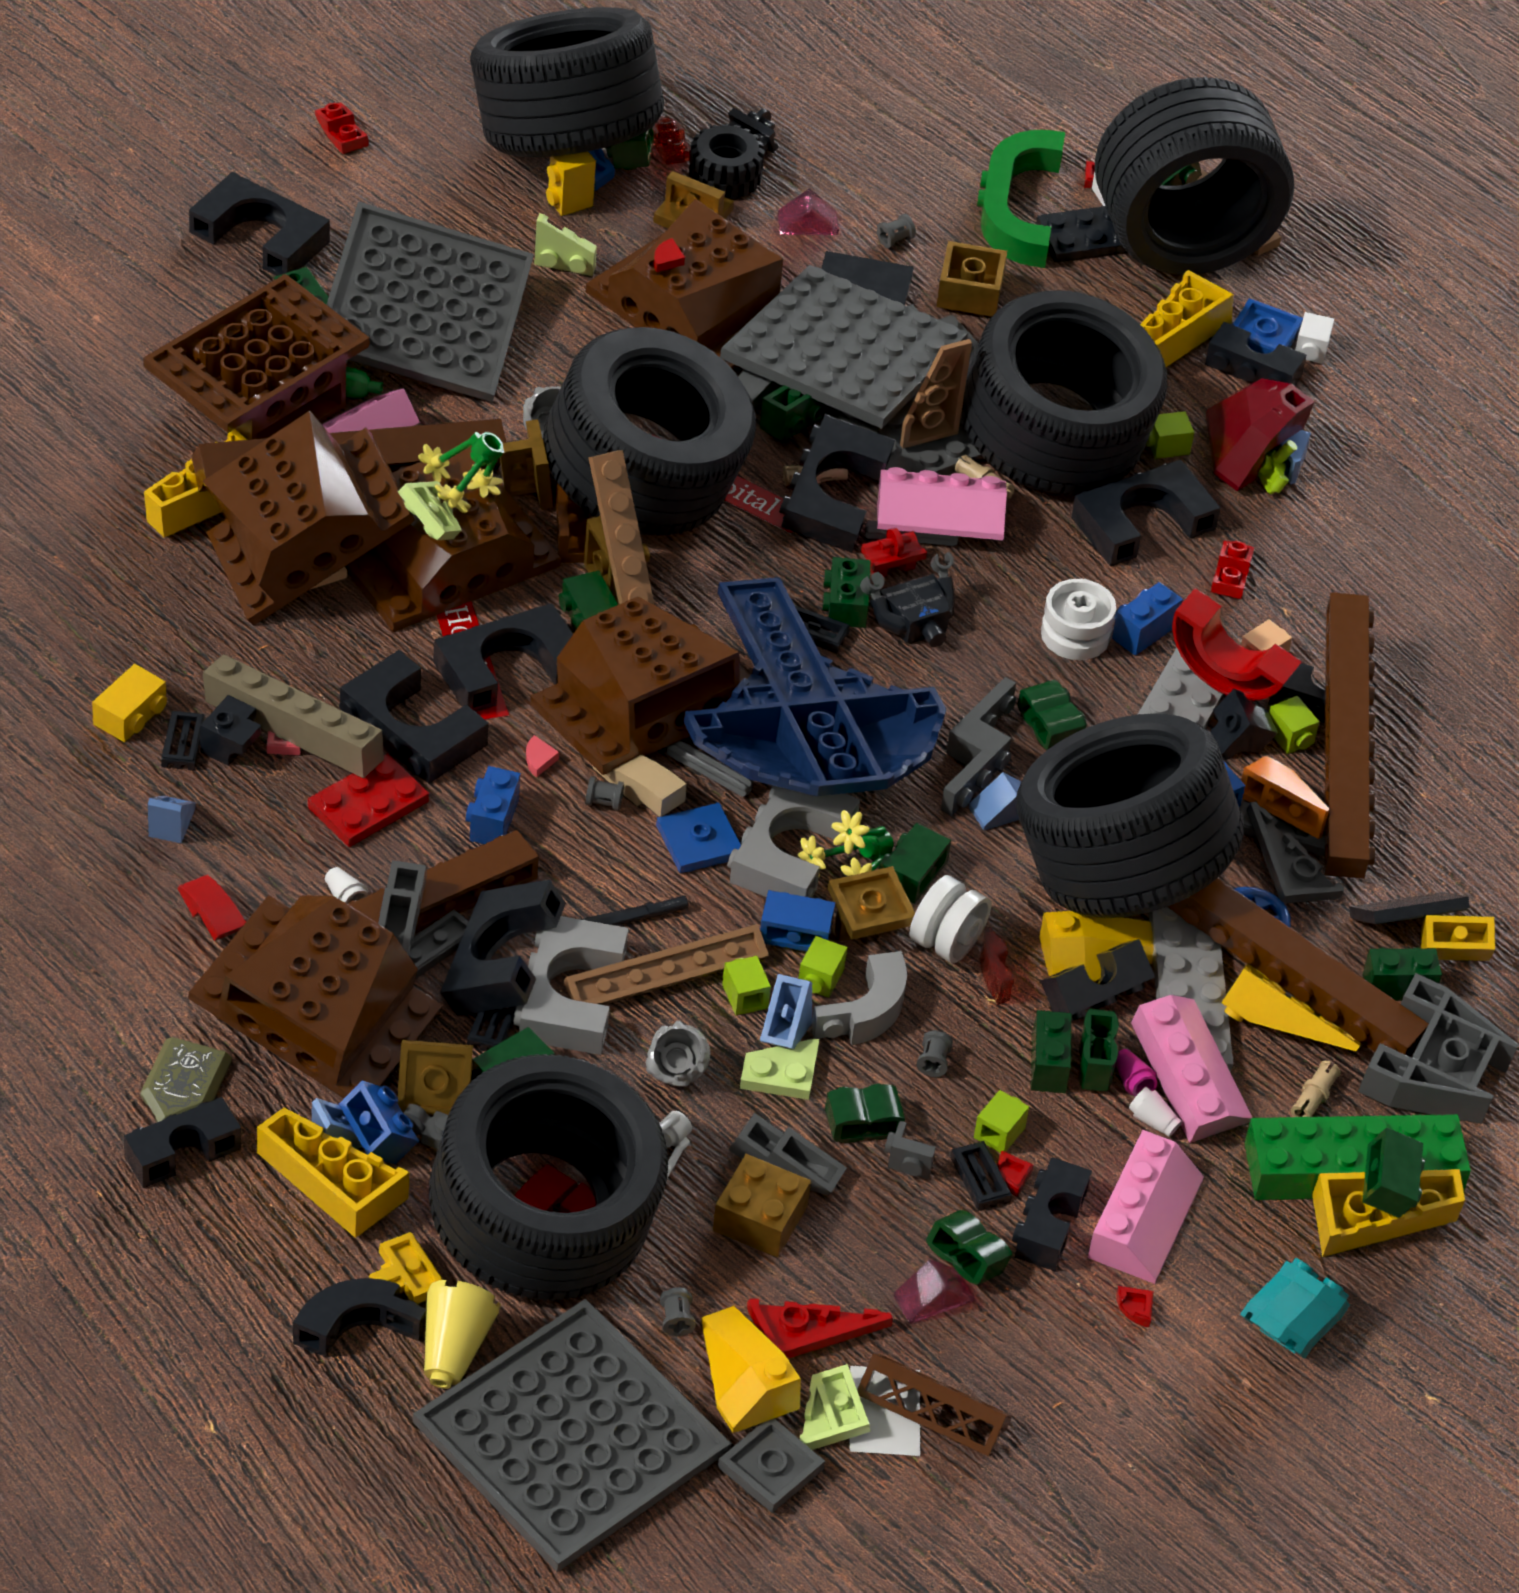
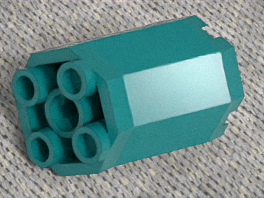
(1297, 1307)

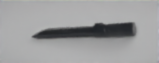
(644, 911)

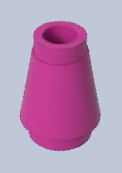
(1135, 1073)

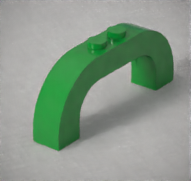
(1001, 229)

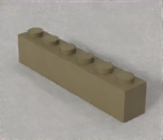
(297, 716)

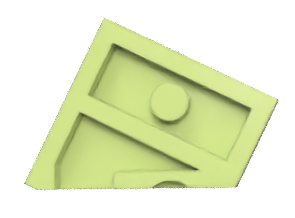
(563, 249)

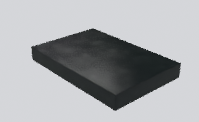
(883, 277)
(1409, 908)

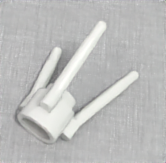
(675, 1129)

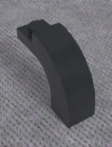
(352, 1305)

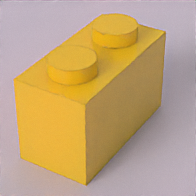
(571, 182)
(129, 703)
(1459, 937)

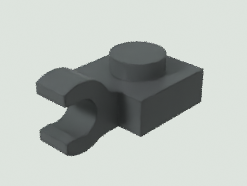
(429, 1127)

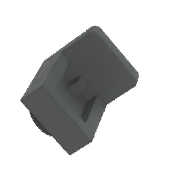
(909, 1155)

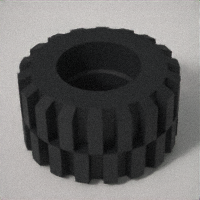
(727, 159)

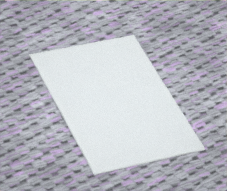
(889, 1430)

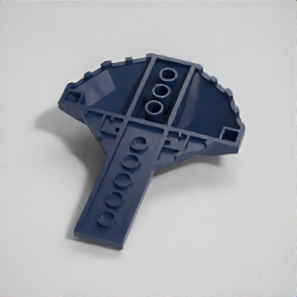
(801, 717)

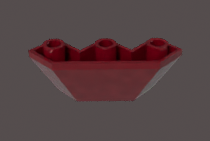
(1251, 425)

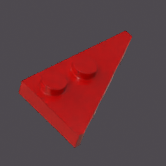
(810, 1327)

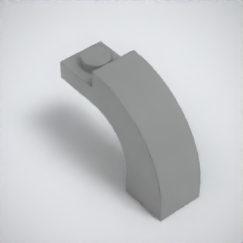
(872, 1013)

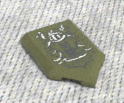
(184, 1077)

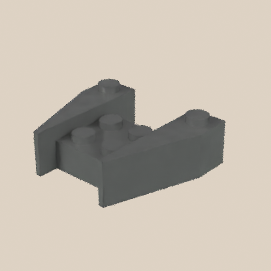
(1447, 1062)

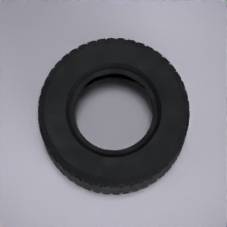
(567, 82)
(1204, 221)
(1075, 345)
(672, 385)
(1130, 815)
(563, 1112)

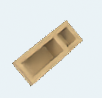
(649, 784)

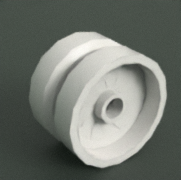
(1078, 619)
(950, 919)

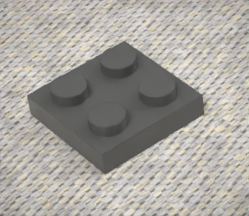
(771, 1464)

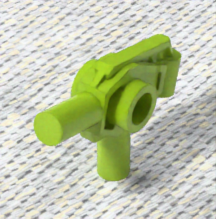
(1273, 468)

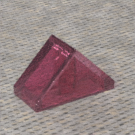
(808, 216)
(932, 1291)

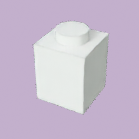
(1314, 337)

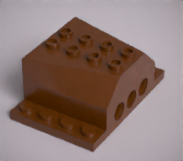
(707, 299)
(263, 361)
(301, 512)
(421, 577)
(632, 680)
(319, 991)

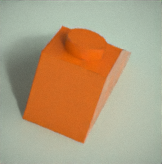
(1284, 795)

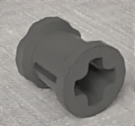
(889, 228)
(604, 793)
(933, 1059)
(677, 1311)

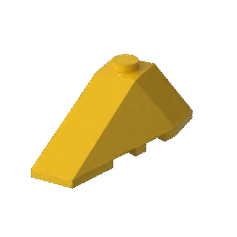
(747, 1371)

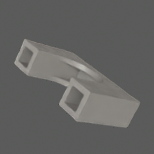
(762, 865)
(570, 947)

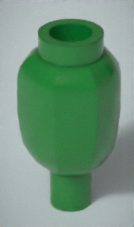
(360, 385)

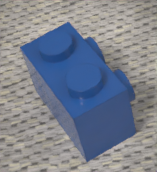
(1145, 618)
(494, 804)
(797, 919)
(379, 1121)

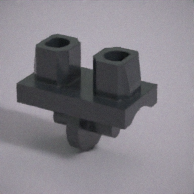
(758, 123)

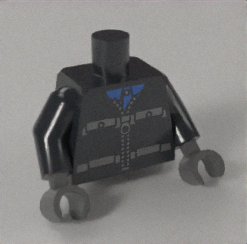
(917, 607)

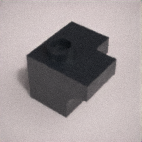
(1242, 725)
(229, 730)

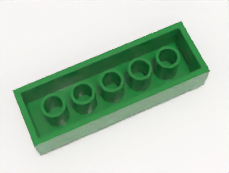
(1292, 1151)

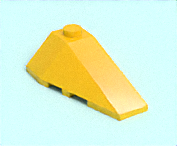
(1076, 939)
(1265, 1004)

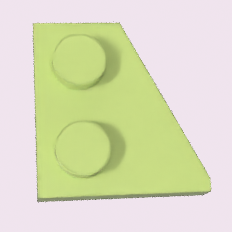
(424, 502)
(781, 1070)
(833, 1409)

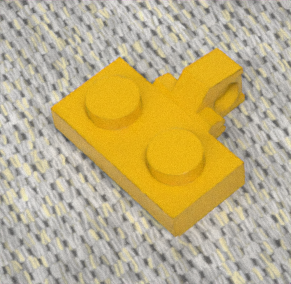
(407, 1266)

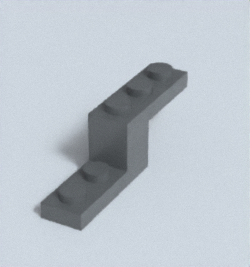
(979, 746)

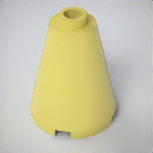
(455, 1329)

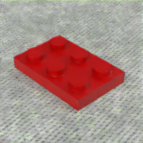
(363, 806)

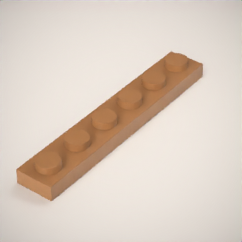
(620, 526)
(665, 967)

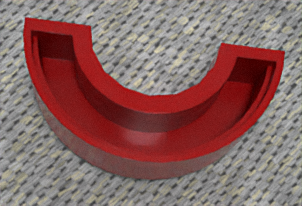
(1220, 659)

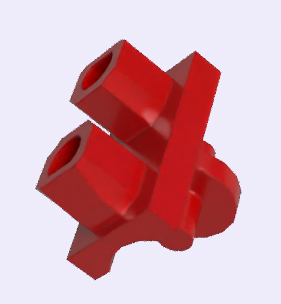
(894, 551)

